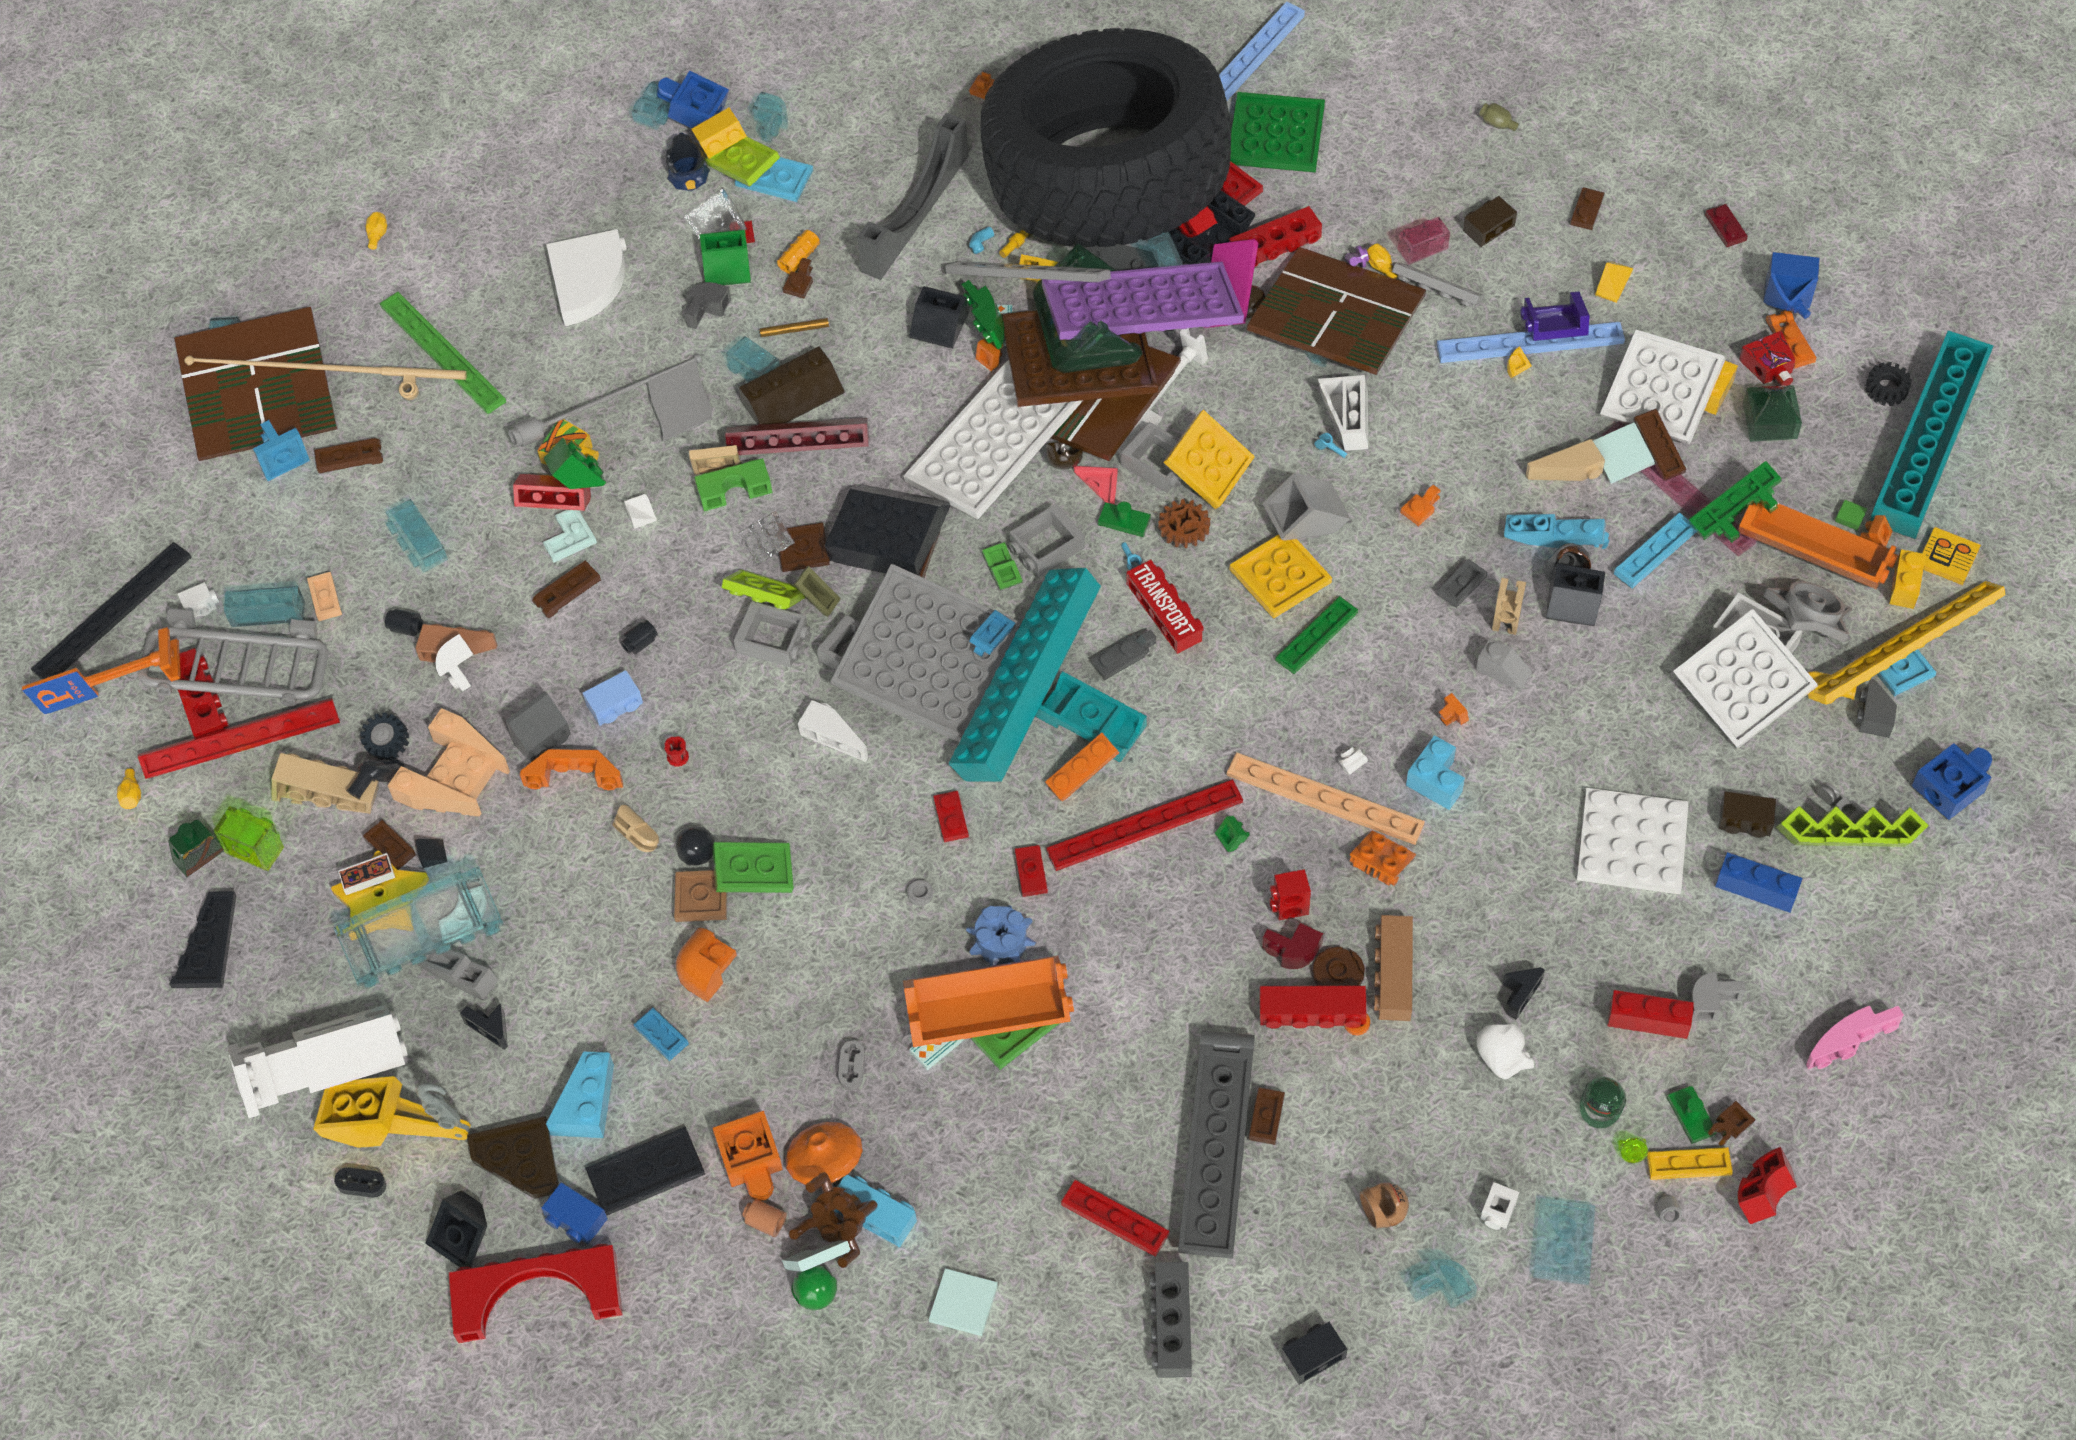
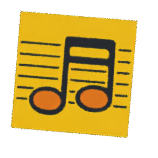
(1949, 555)

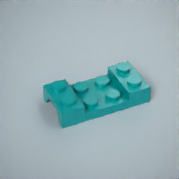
(1092, 713)

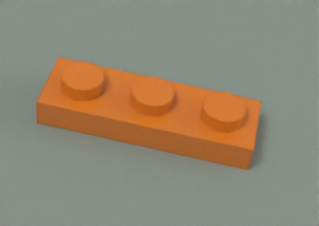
(1082, 767)

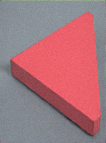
(1100, 480)

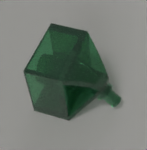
(1772, 413)

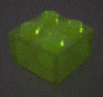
(249, 837)

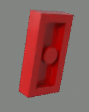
(951, 816)

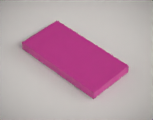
(1239, 264)

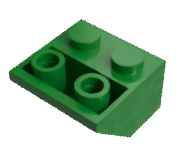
(725, 257)
(573, 467)

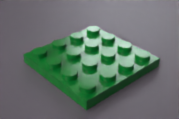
(1276, 131)

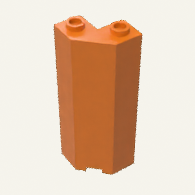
(1820, 543)
(987, 1001)

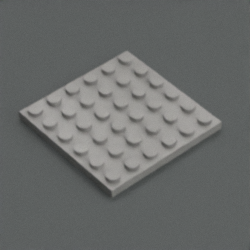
(918, 655)

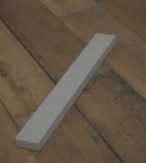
(1028, 271)

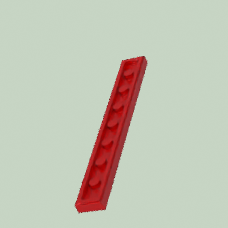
(238, 738)
(1144, 825)

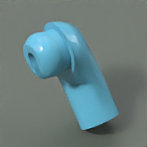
(979, 237)

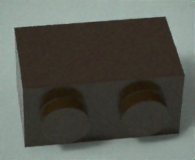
(1489, 221)
(1747, 814)

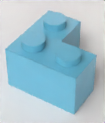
(1432, 775)

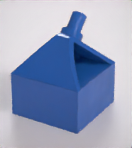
(1791, 282)

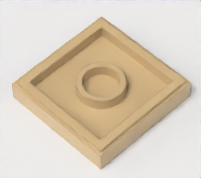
(714, 459)

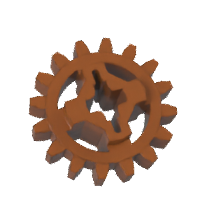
(1184, 523)

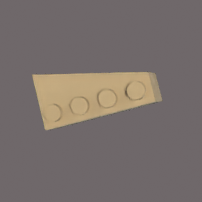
(319, 783)

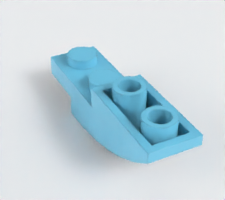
(1549, 532)

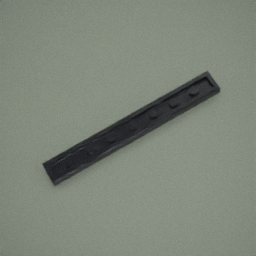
(112, 612)

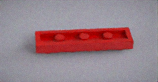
(1115, 1218)

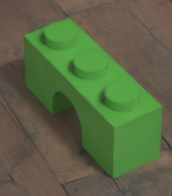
(749, 475)

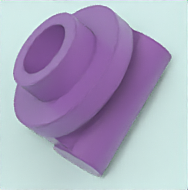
(1359, 256)

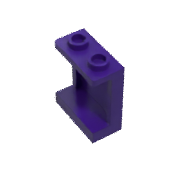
(1558, 320)

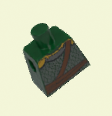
(193, 847)

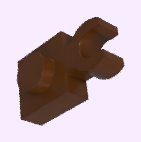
(1732, 1122)

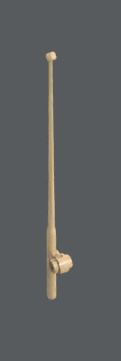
(409, 374)

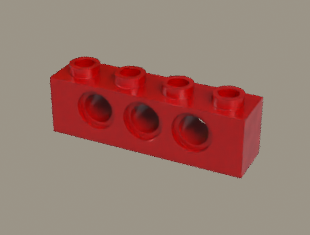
(1283, 234)
(196, 706)

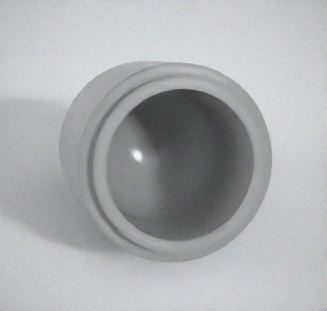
(1666, 1204)

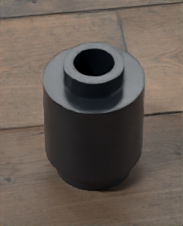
(403, 622)
(638, 637)

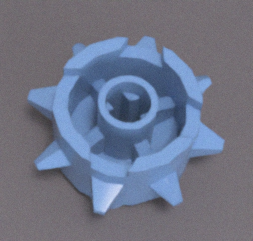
(1013, 938)

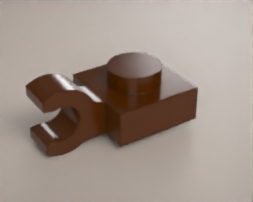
(799, 283)

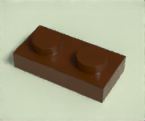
(1587, 208)
(385, 840)
(1266, 1116)

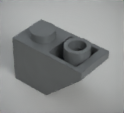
(1878, 710)

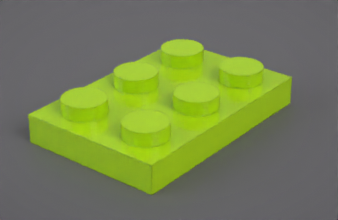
(744, 160)
(762, 589)

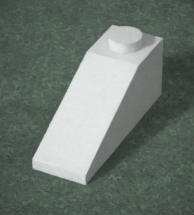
(826, 727)

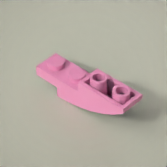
(1847, 1034)

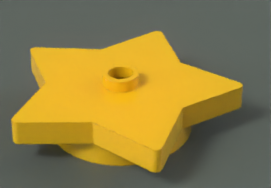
(380, 893)

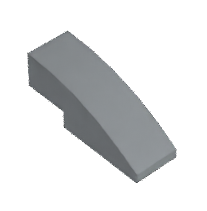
(461, 973)

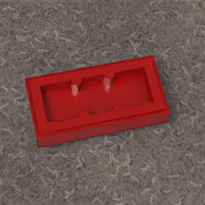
(1031, 871)

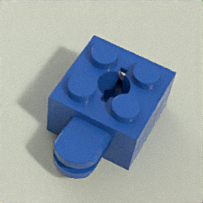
(692, 92)
(1954, 779)

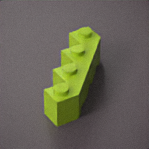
(1839, 830)

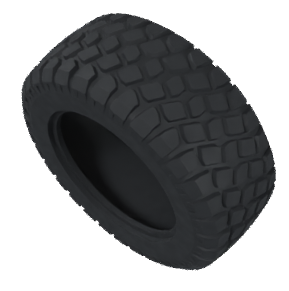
(1115, 189)

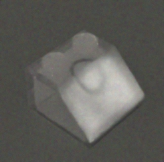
(715, 215)

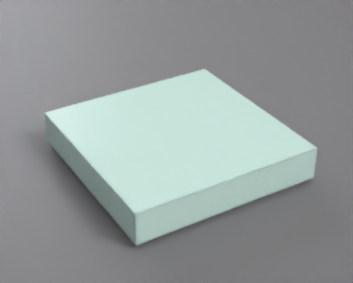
(1624, 452)
(963, 1302)

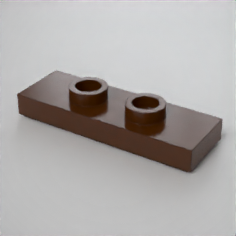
(1660, 444)

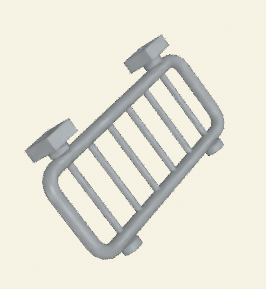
(183, 625)

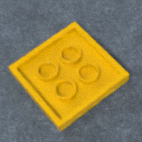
(1209, 459)
(1280, 574)

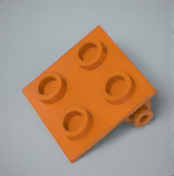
(1382, 855)

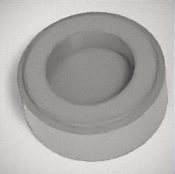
(920, 892)

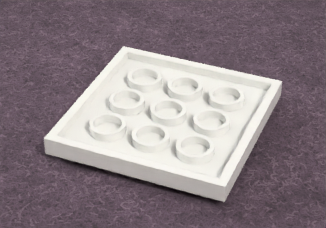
(1664, 378)
(1745, 678)
(1633, 841)

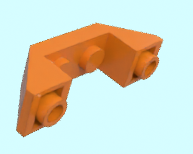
(538, 771)

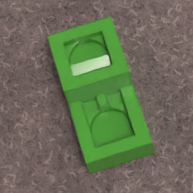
(1002, 566)

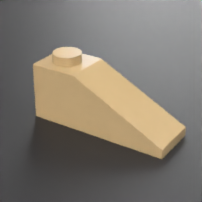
(1569, 464)

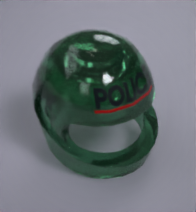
(1603, 1098)

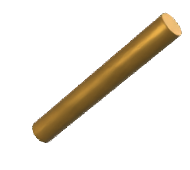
(794, 327)

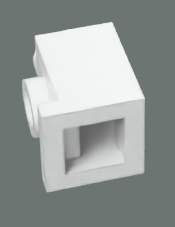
(199, 600)
(1501, 1198)

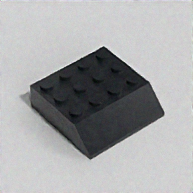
(885, 529)

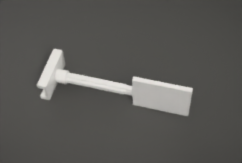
(1193, 350)

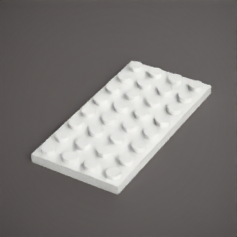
(986, 446)

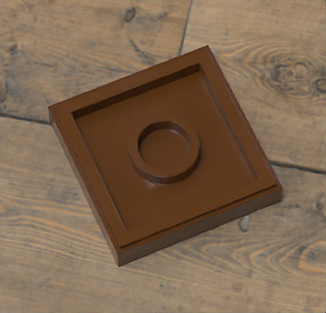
(807, 550)

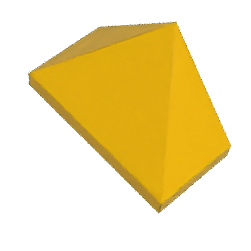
(1613, 281)

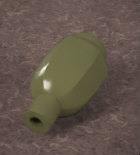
(1498, 117)

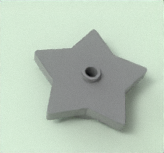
(1811, 609)

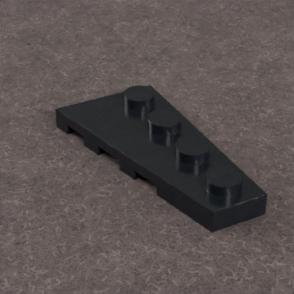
(208, 946)

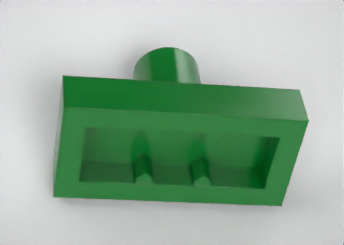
(1124, 519)
(1691, 1114)

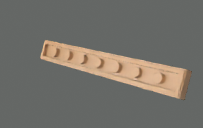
(1325, 798)

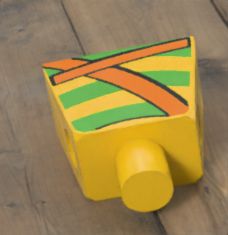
(568, 432)

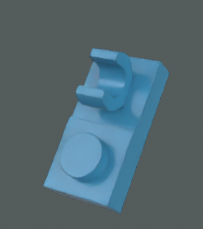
(991, 633)

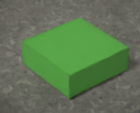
(1851, 515)

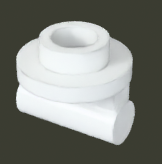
(1351, 759)

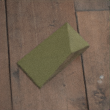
(817, 591)

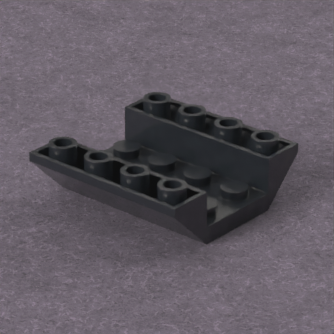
(1231, 221)

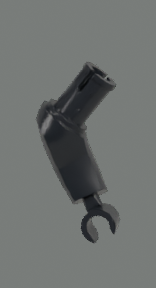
(373, 771)

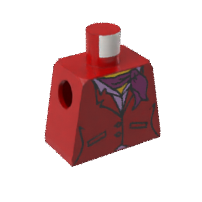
(1769, 359)

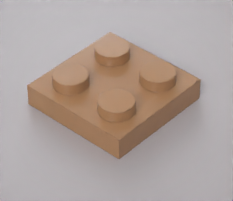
(697, 897)

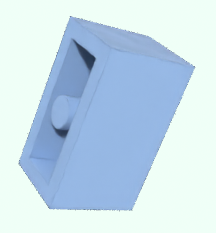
(613, 698)

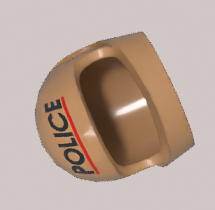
(1378, 1202)

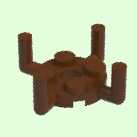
(828, 1224)

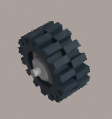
(384, 736)

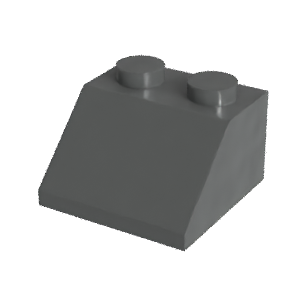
(538, 727)

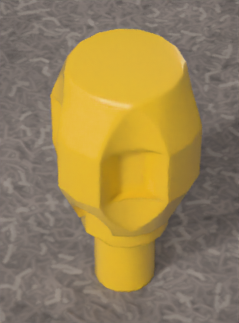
(375, 227)
(1381, 260)
(129, 790)

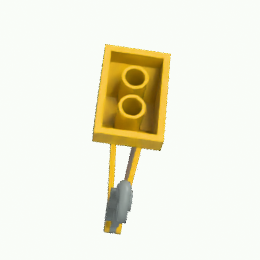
(370, 1108)

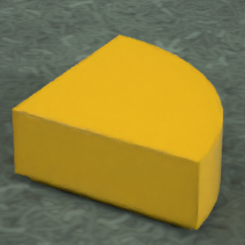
(1517, 362)

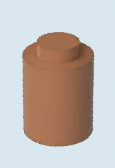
(764, 1217)

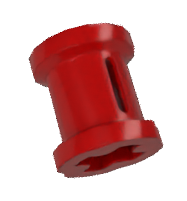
(678, 748)

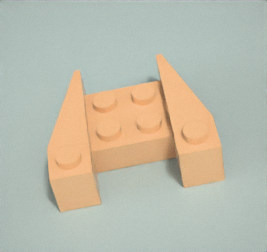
(458, 773)

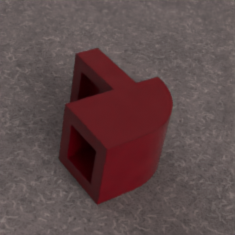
(1298, 950)

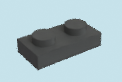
(1462, 583)

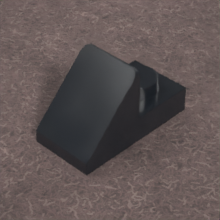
(1523, 985)
(490, 1027)

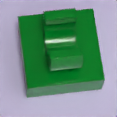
(1231, 833)

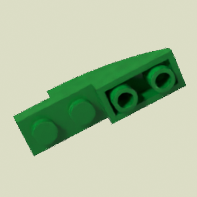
(986, 313)

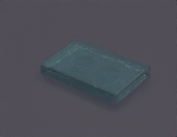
(1564, 1241)

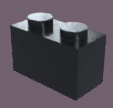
(1313, 1352)

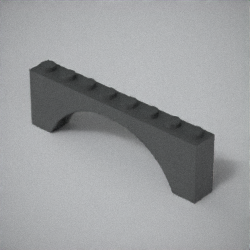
(883, 243)

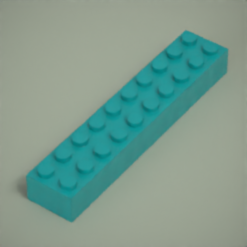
(1932, 433)
(1024, 675)

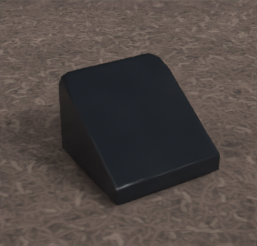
(431, 852)

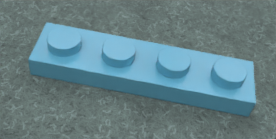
(1655, 551)

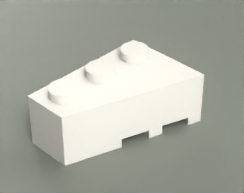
(1348, 408)

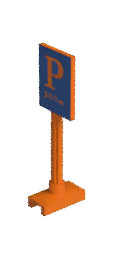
(73, 688)

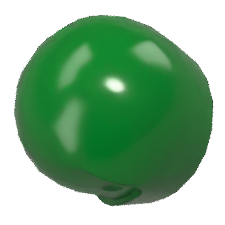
(814, 1288)

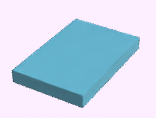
(783, 180)

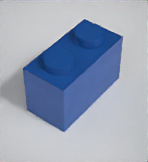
(574, 1214)

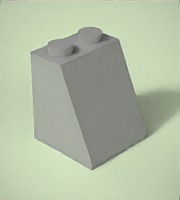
(1305, 508)

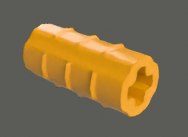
(801, 248)

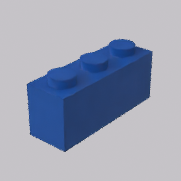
(1758, 882)

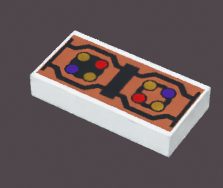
(366, 874)

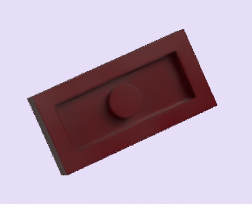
(1726, 225)

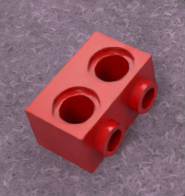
(1290, 895)

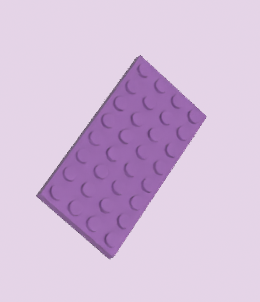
(1146, 300)

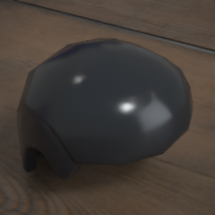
(694, 845)

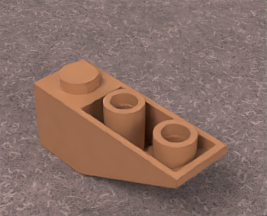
(435, 636)

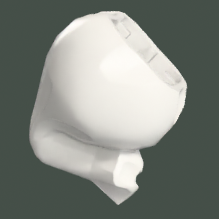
(1503, 1050)

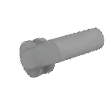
(1829, 793)

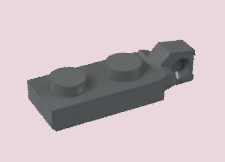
(1123, 654)

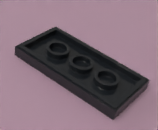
(645, 1171)

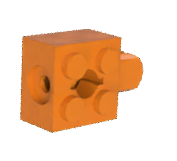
(749, 1154)

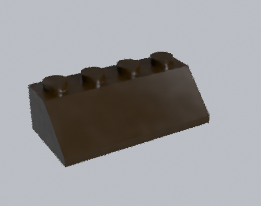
(791, 389)

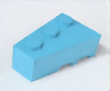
(585, 1099)

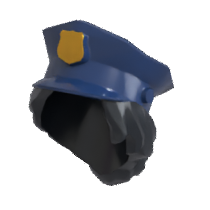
(686, 163)

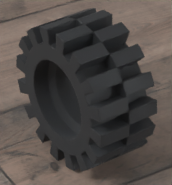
(1890, 373)

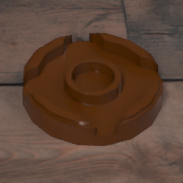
(1347, 975)

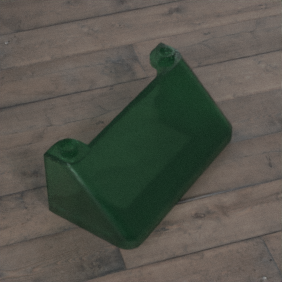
(1094, 345)

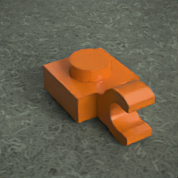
(1420, 508)

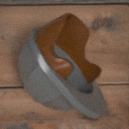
(1568, 554)

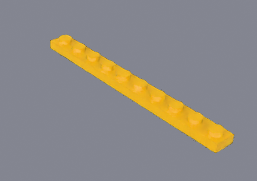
(1906, 642)

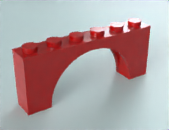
(478, 1289)

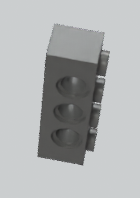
(1171, 1277)

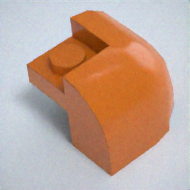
(702, 963)

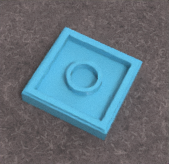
(1907, 673)

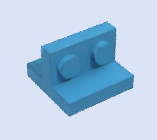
(280, 452)

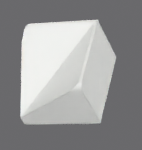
(640, 511)

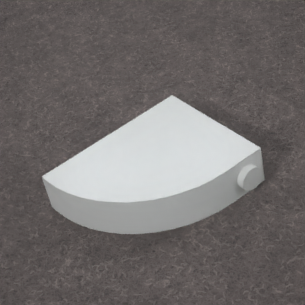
(587, 273)

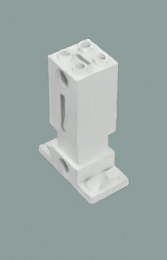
(318, 1057)

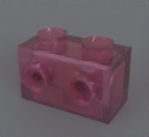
(1423, 240)

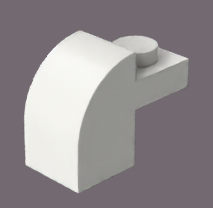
(448, 659)

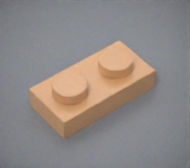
(324, 596)

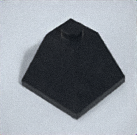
(458, 1229)

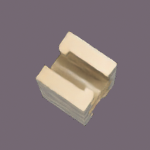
(1508, 606)

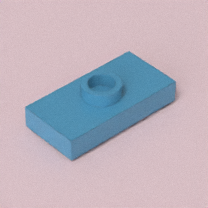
(661, 1034)

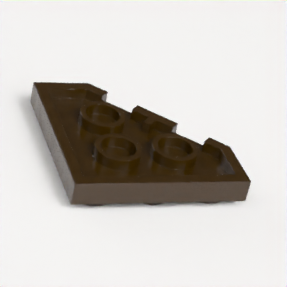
(518, 1155)

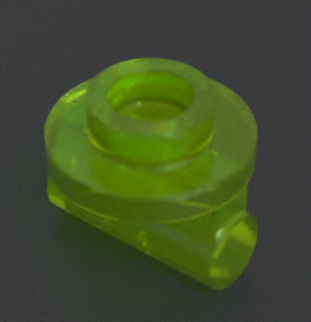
(1633, 1149)

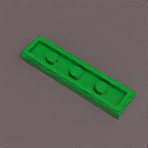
(1316, 635)

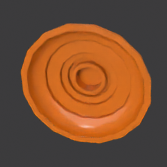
(823, 1148)

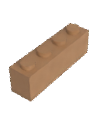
(1395, 968)

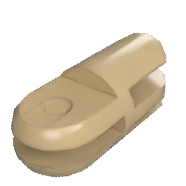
(635, 829)

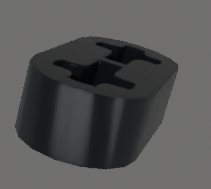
(361, 1176)

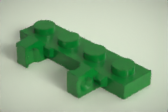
(1751, 489)

